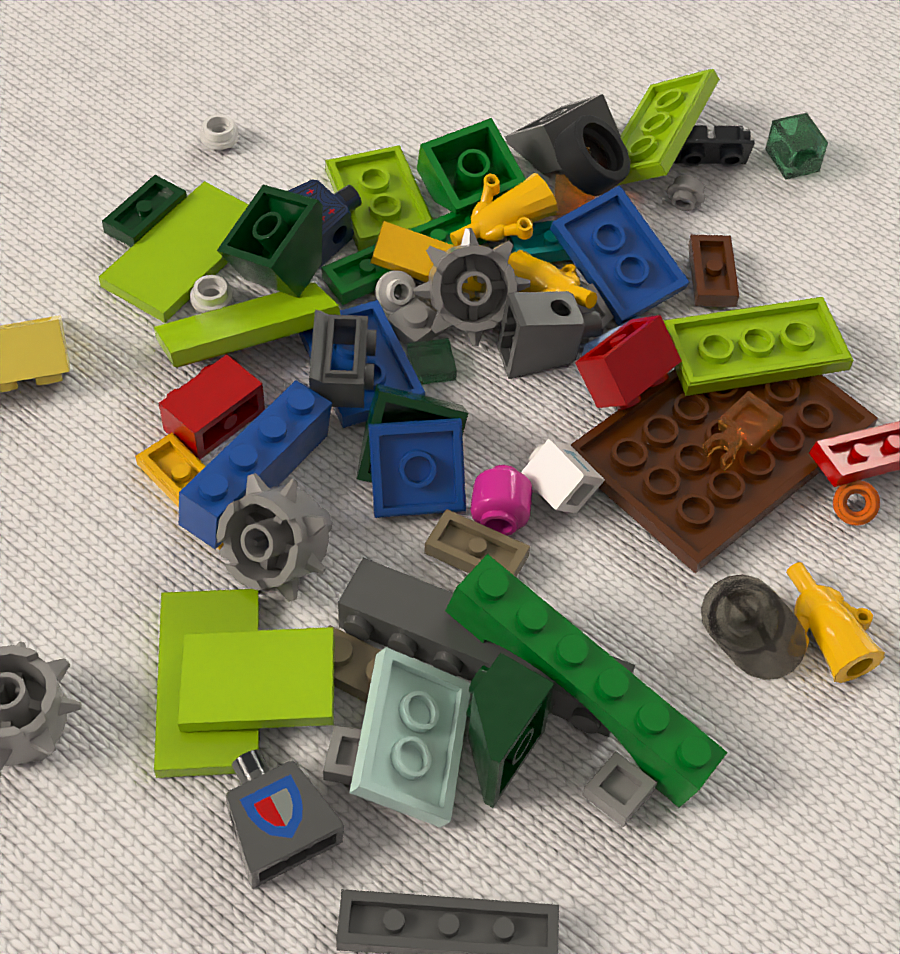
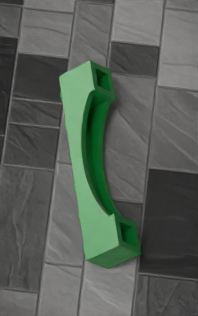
(656, 735)

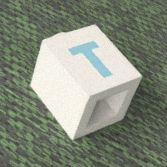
(562, 476)

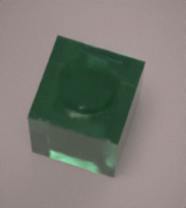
(796, 145)

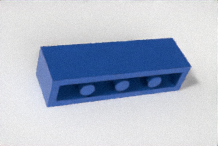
(267, 446)

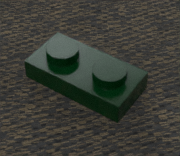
(143, 210)

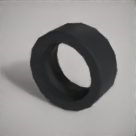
(579, 164)

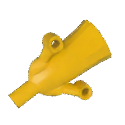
(510, 212)
(548, 278)
(835, 626)

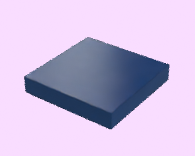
(417, 467)

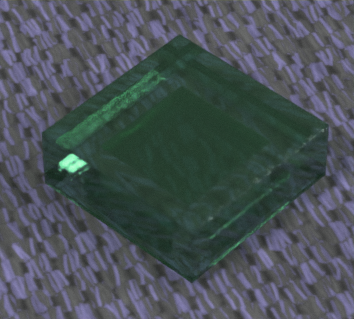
(432, 360)

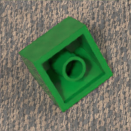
(460, 160)

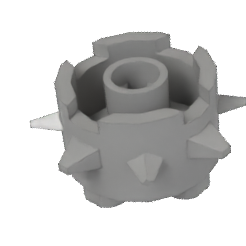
(450, 272)
(274, 536)
(31, 705)

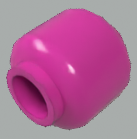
(501, 499)

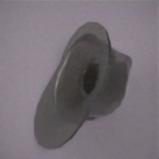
(753, 626)

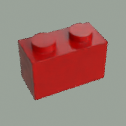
(629, 363)
(212, 406)

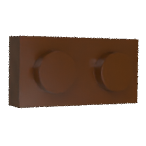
(713, 270)

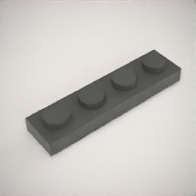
(444, 925)

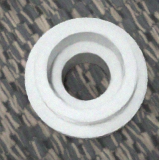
(219, 132)
(385, 290)
(210, 294)

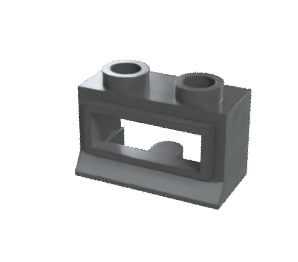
(342, 386)

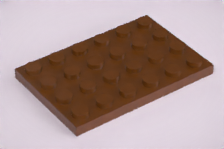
(686, 499)

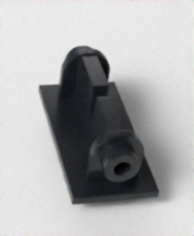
(728, 147)

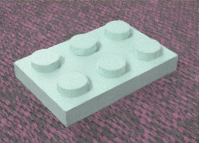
(411, 738)

